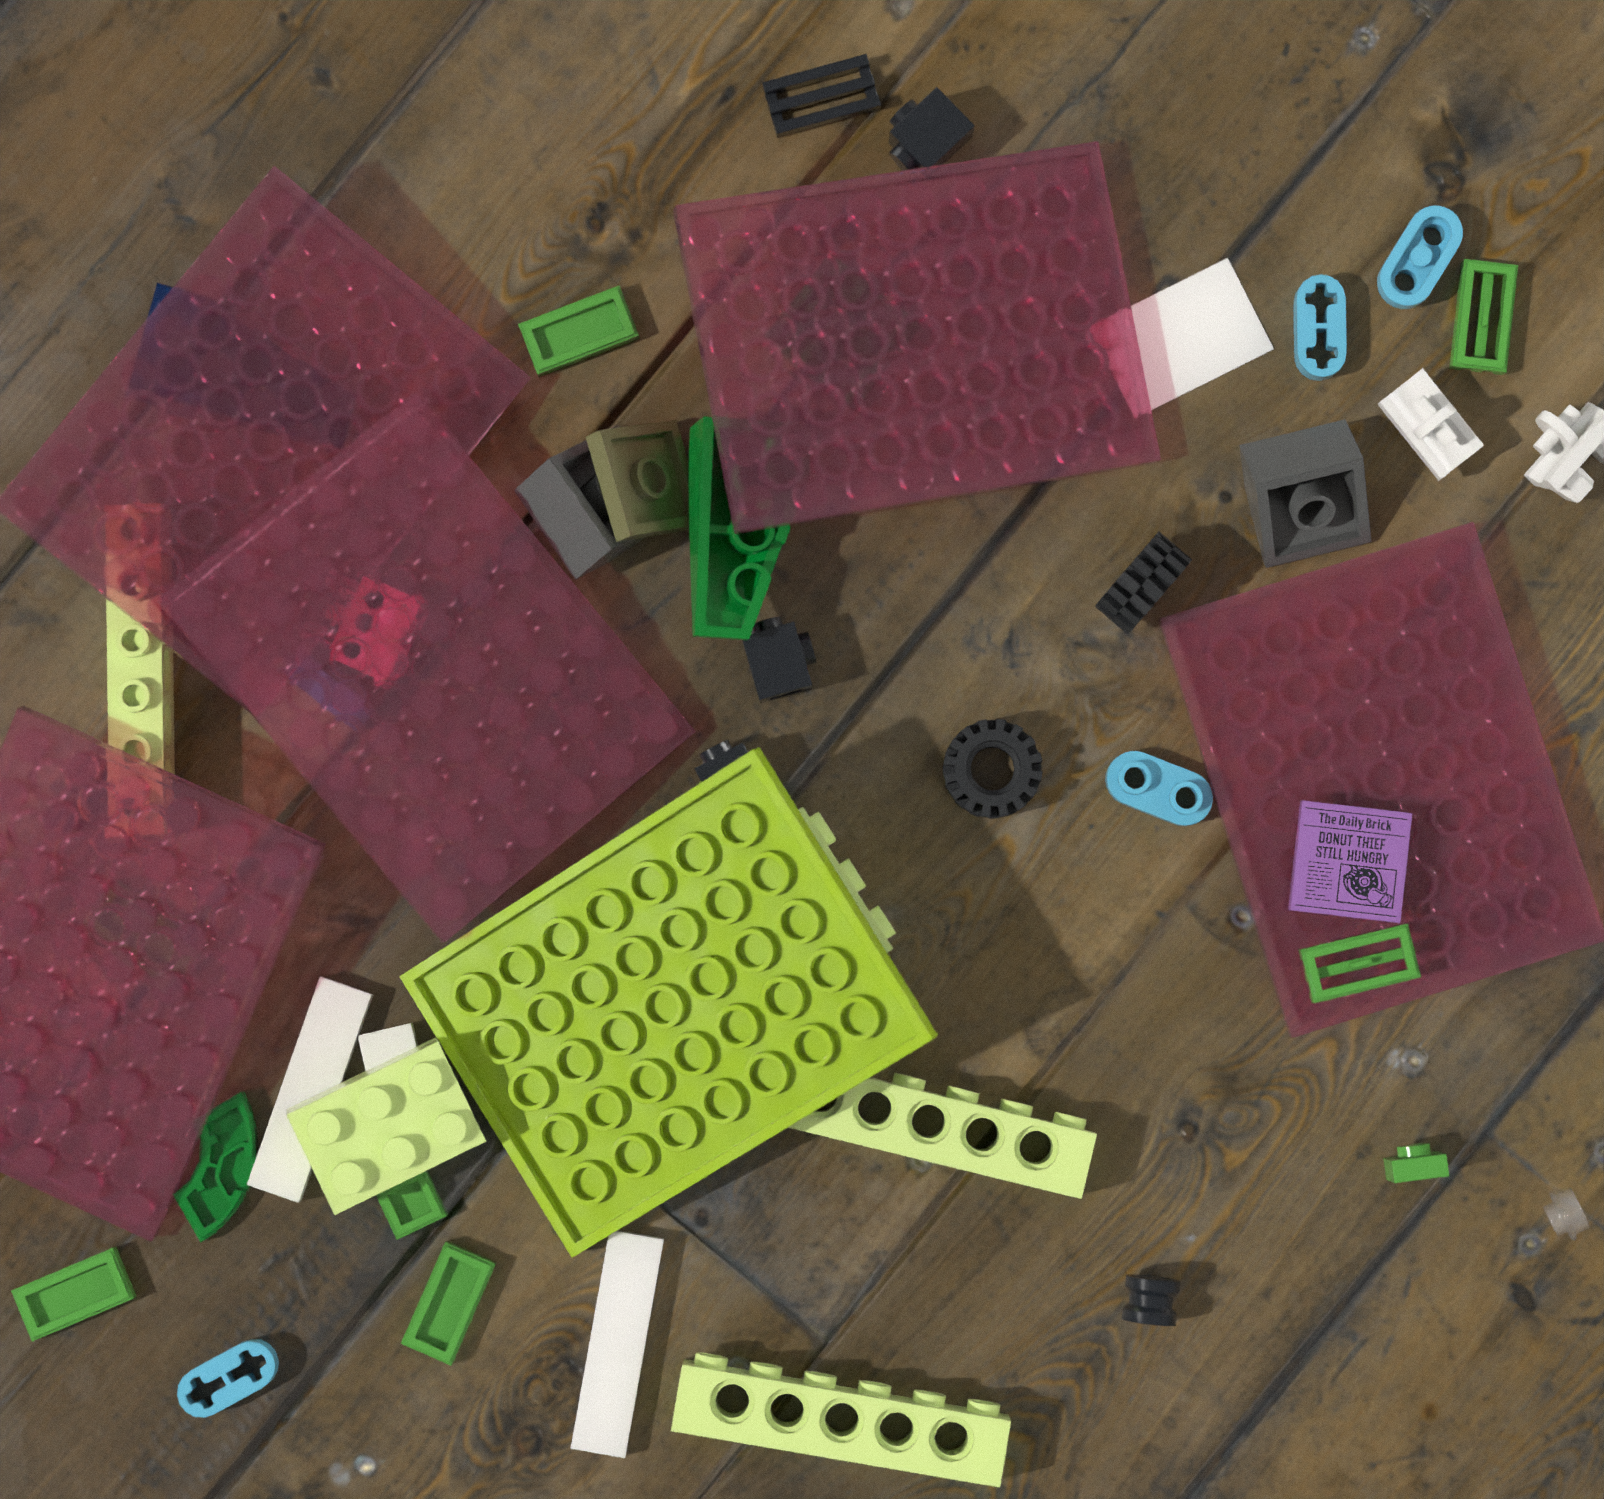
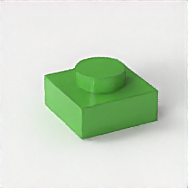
(1415, 1163)

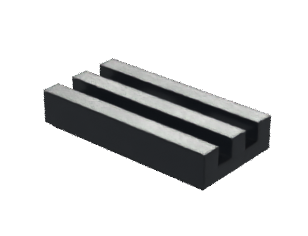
(816, 75)

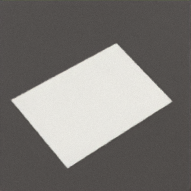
(1196, 332)

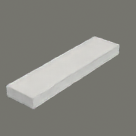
(315, 1066)
(617, 1343)

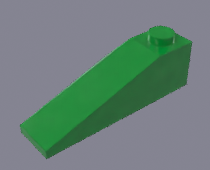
(726, 568)

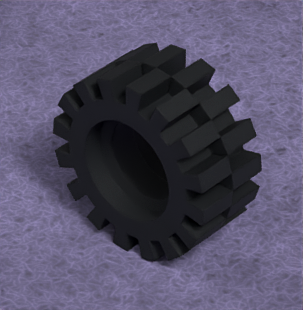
(1143, 582)
(998, 735)

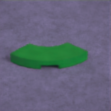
(223, 1167)

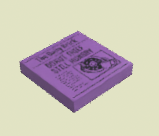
(1350, 861)

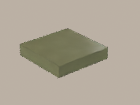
(642, 478)

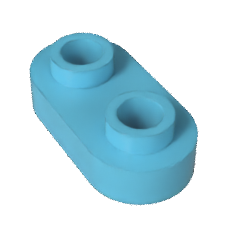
(1418, 258)
(1159, 788)

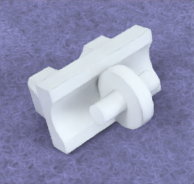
(1430, 424)
(1565, 447)

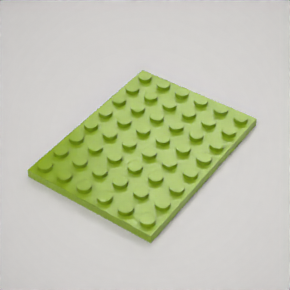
(668, 1003)

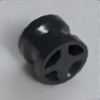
(1150, 1300)

